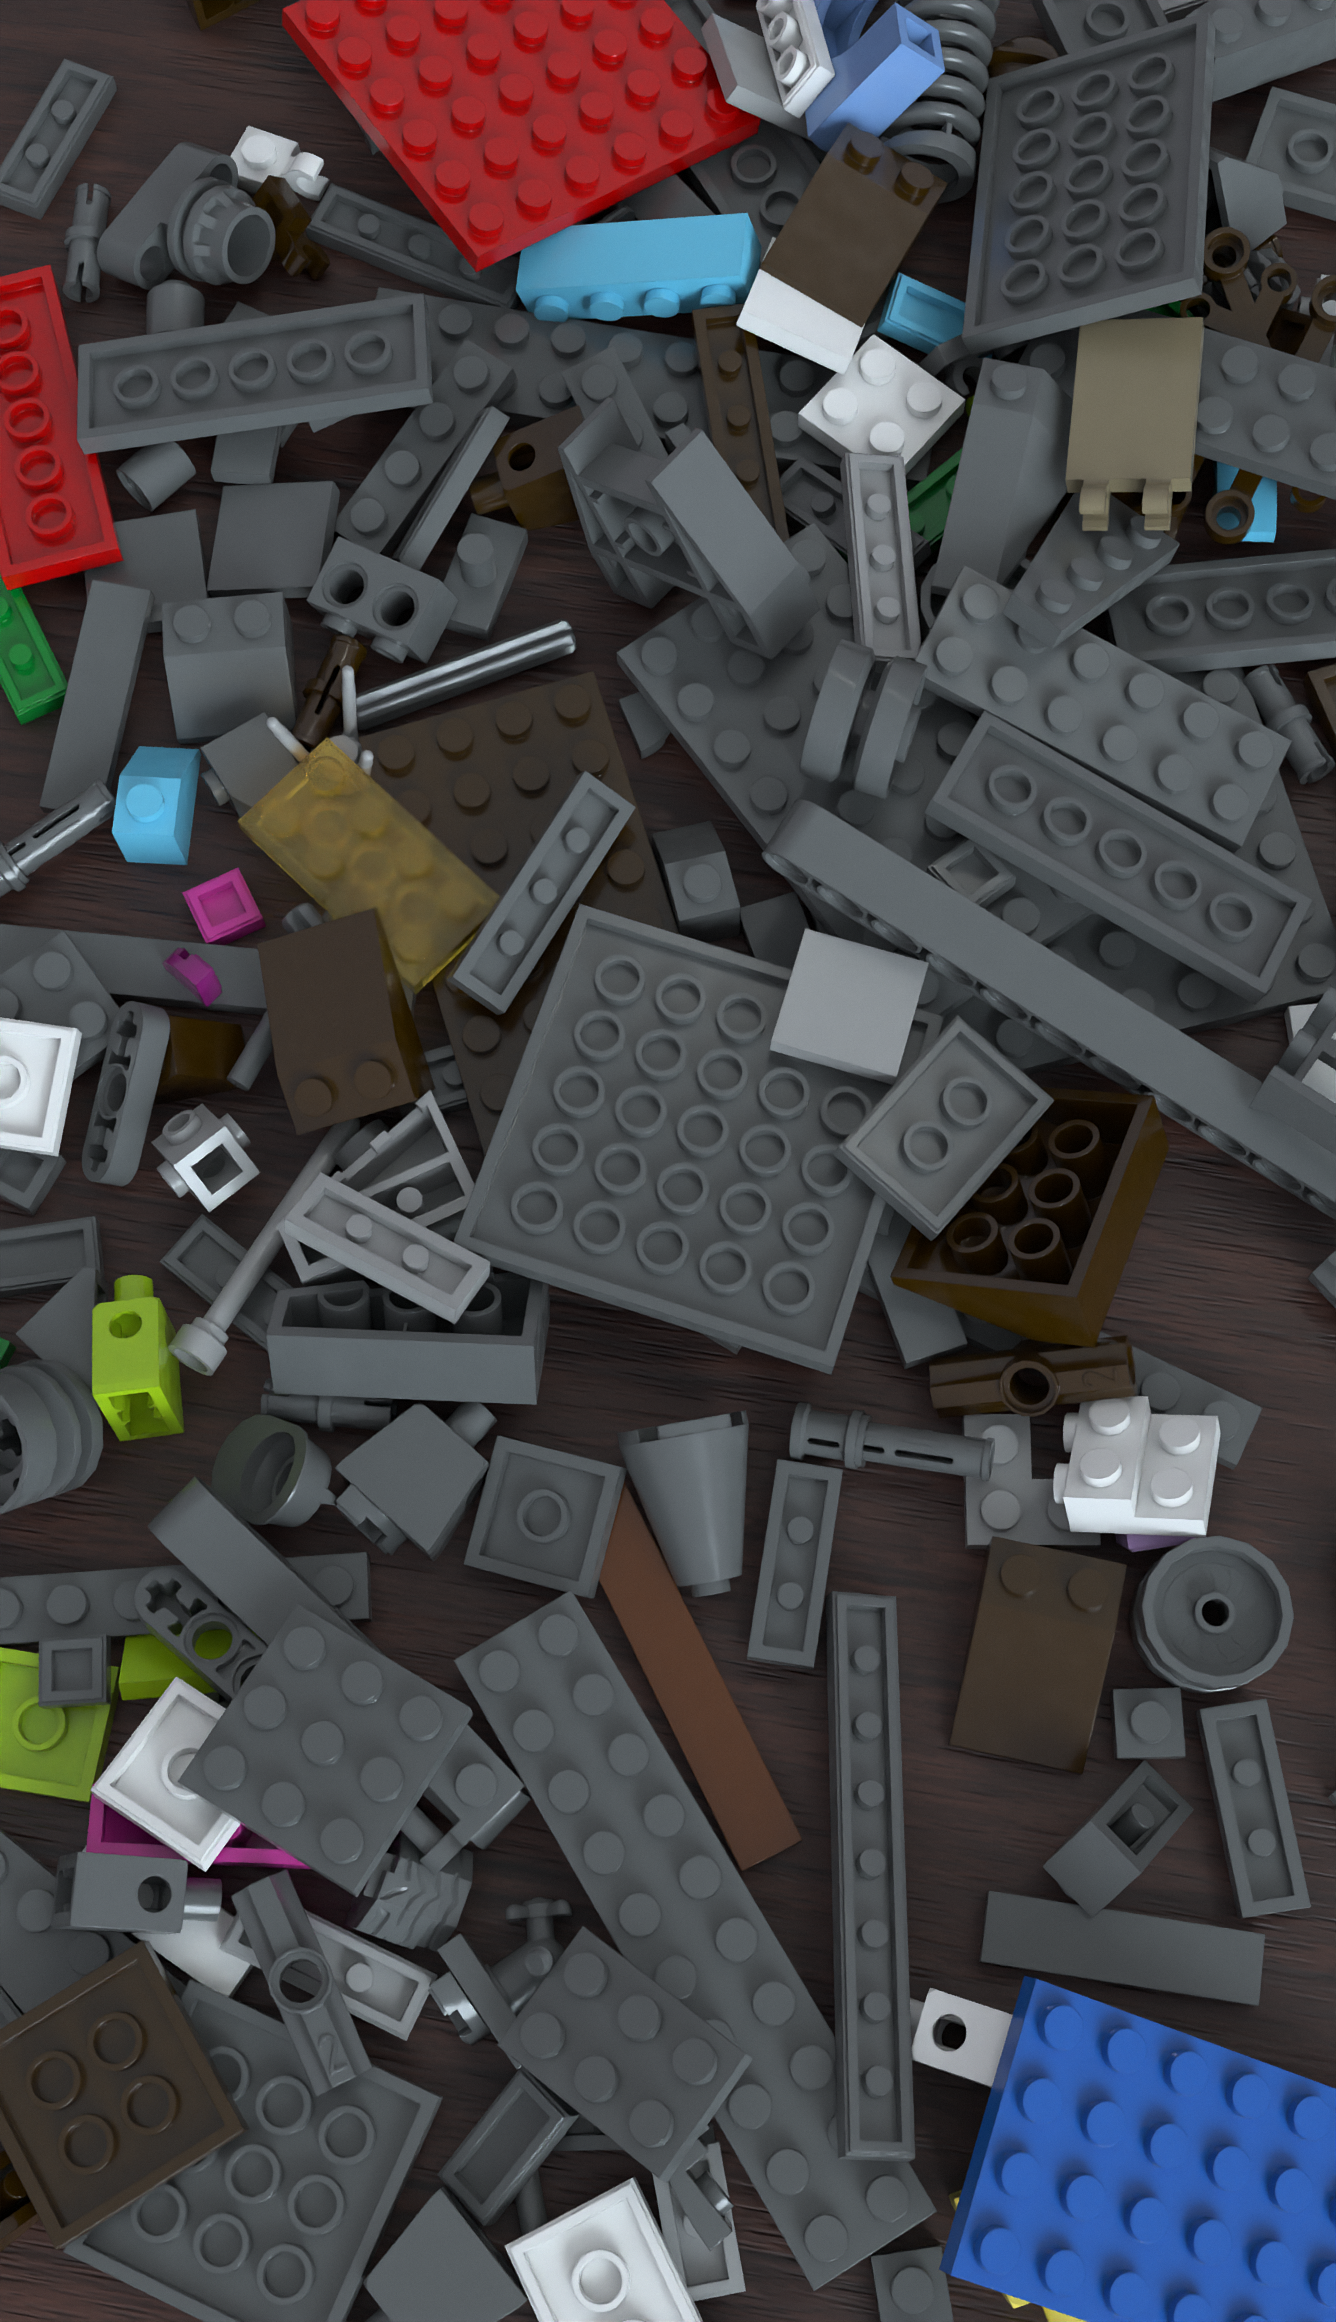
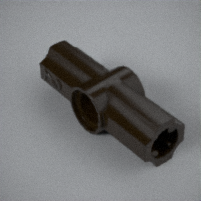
(992, 1384)

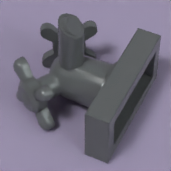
(509, 1984)

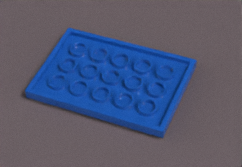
(1147, 2174)

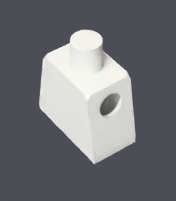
(984, 2040)

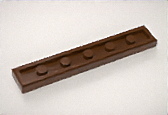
(693, 1693)

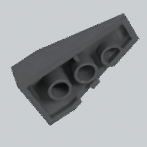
(1006, 473)

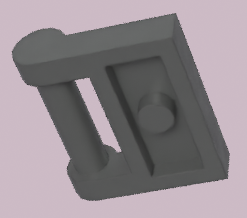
(474, 1787)

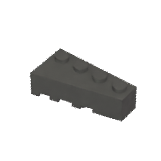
(1267, 40)

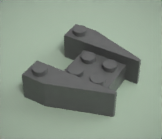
(684, 528)

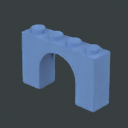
(873, 74)

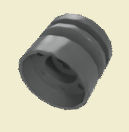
(46, 1432)

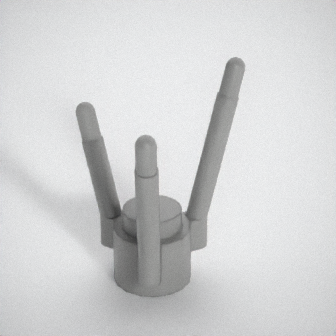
(347, 742)

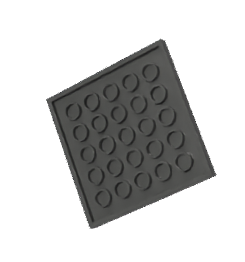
(678, 1155)

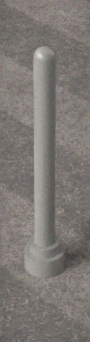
(203, 1342)

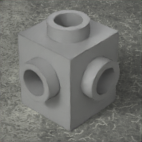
(204, 1156)

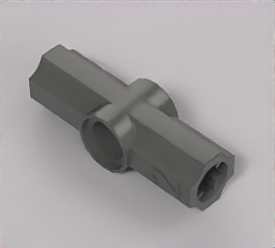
(320, 2027)

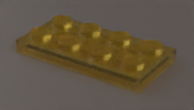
(365, 851)

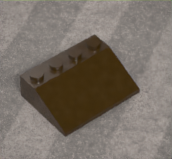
(1050, 1223)

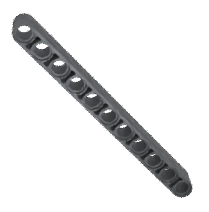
(1047, 996)

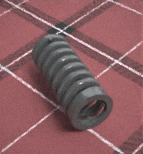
(940, 108)

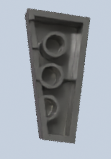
(385, 1346)

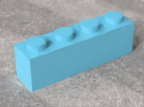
(640, 268)

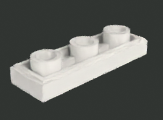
(796, 51)

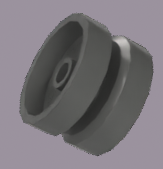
(871, 721)
(1219, 1576)

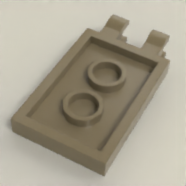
(1134, 415)

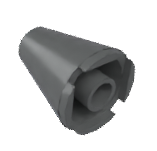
(694, 1495)

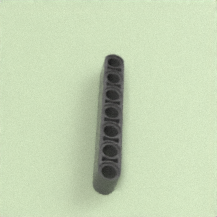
(265, 1589)

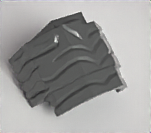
(409, 1902)

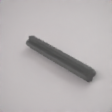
(464, 673)

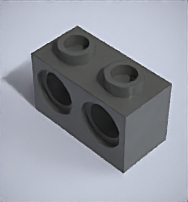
(386, 594)

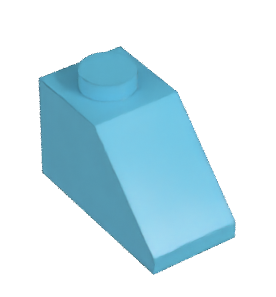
(157, 805)

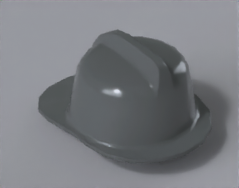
(272, 1472)

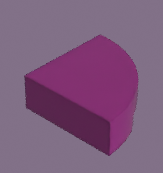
(194, 975)

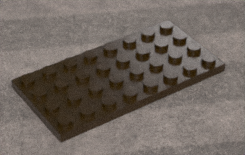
(486, 790)

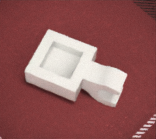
(268, 154)

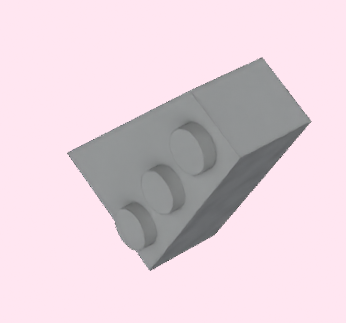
(410, 1172)

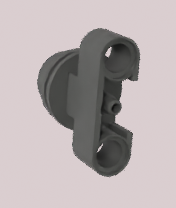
(189, 221)

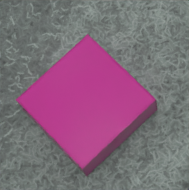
(224, 908)

